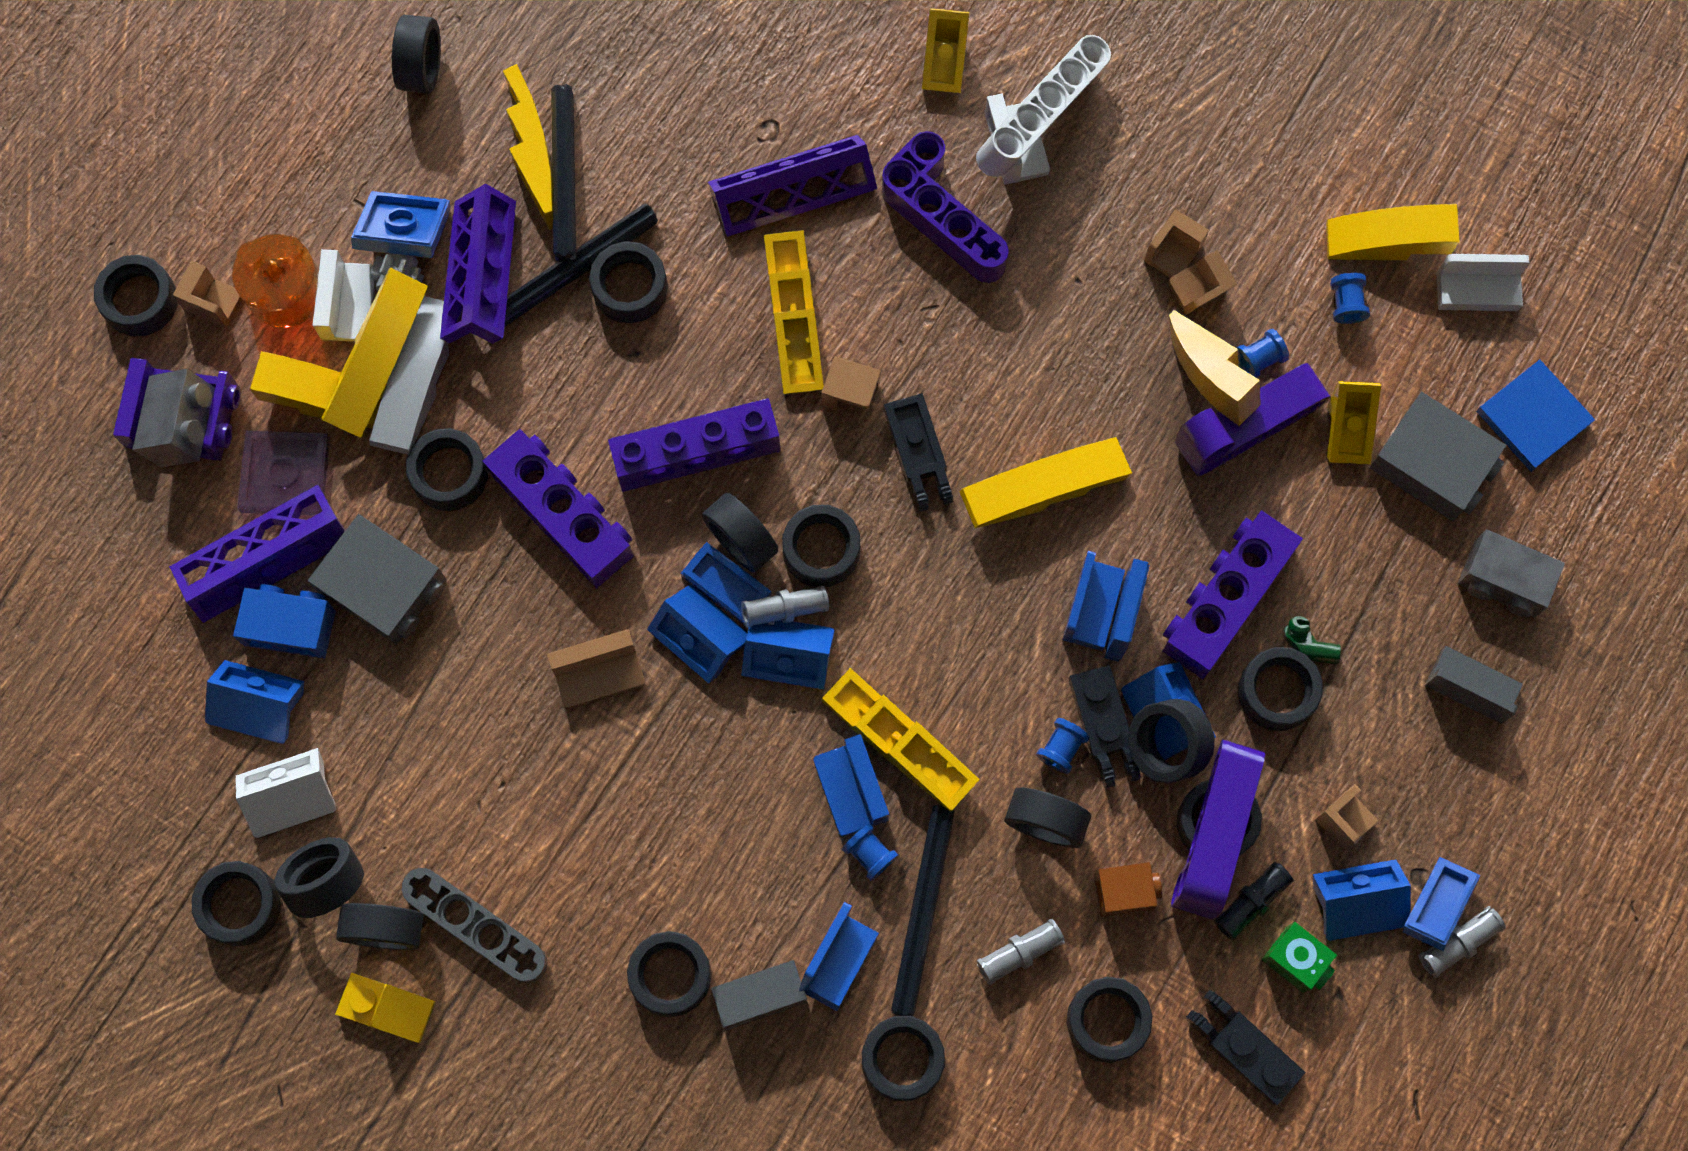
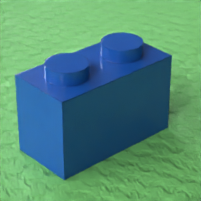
(285, 621)

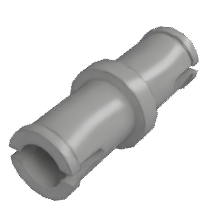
(784, 606)
(1463, 942)
(1020, 951)

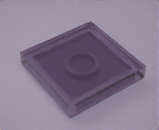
(280, 468)

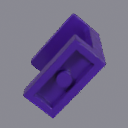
(218, 430)

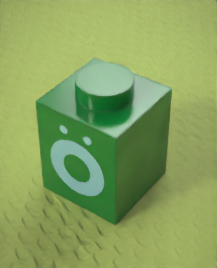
(1300, 958)

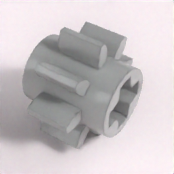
(402, 263)

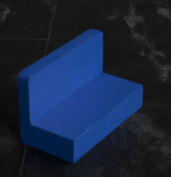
(1093, 603)
(697, 632)
(788, 653)
(1160, 685)
(251, 701)
(851, 787)
(1363, 899)
(838, 959)

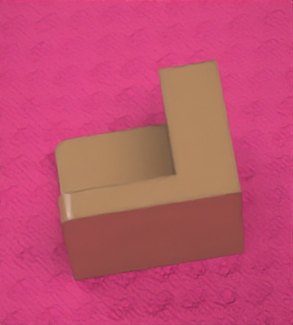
(1176, 244)
(1202, 282)
(206, 296)
(849, 384)
(1346, 819)

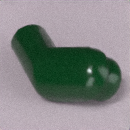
(1300, 638)

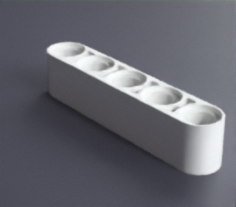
(1043, 106)

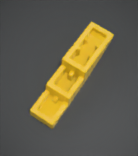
(532, 154)
(793, 312)
(375, 352)
(1045, 482)
(900, 740)

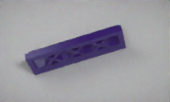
(789, 171)
(483, 263)
(262, 560)

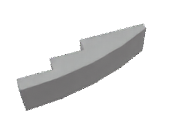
(412, 381)

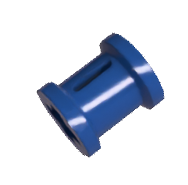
(1349, 298)
(1263, 353)
(1062, 745)
(870, 852)

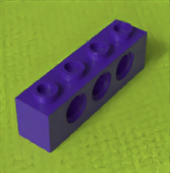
(695, 445)
(1274, 547)
(595, 559)

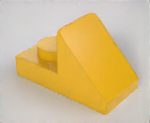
(945, 50)
(1353, 422)
(385, 1007)

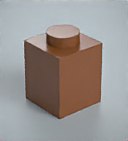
(1127, 889)

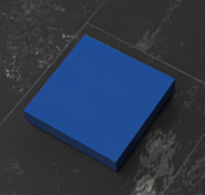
(401, 224)
(1535, 415)
(1127, 610)

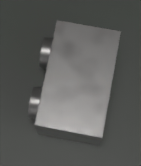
(173, 418)
(1510, 574)

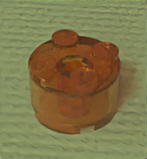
(276, 279)

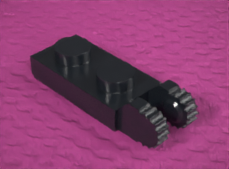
(918, 447)
(1103, 720)
(1248, 1050)

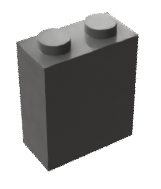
(1439, 458)
(378, 580)

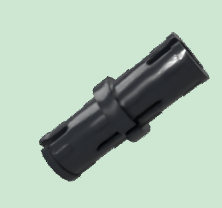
(1253, 900)

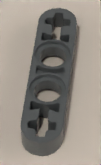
(477, 921)

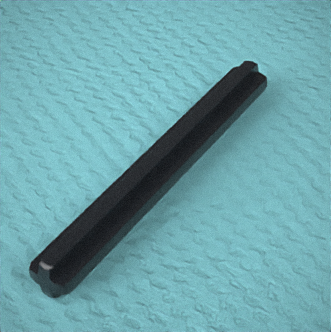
(563, 173)
(565, 272)
(922, 911)

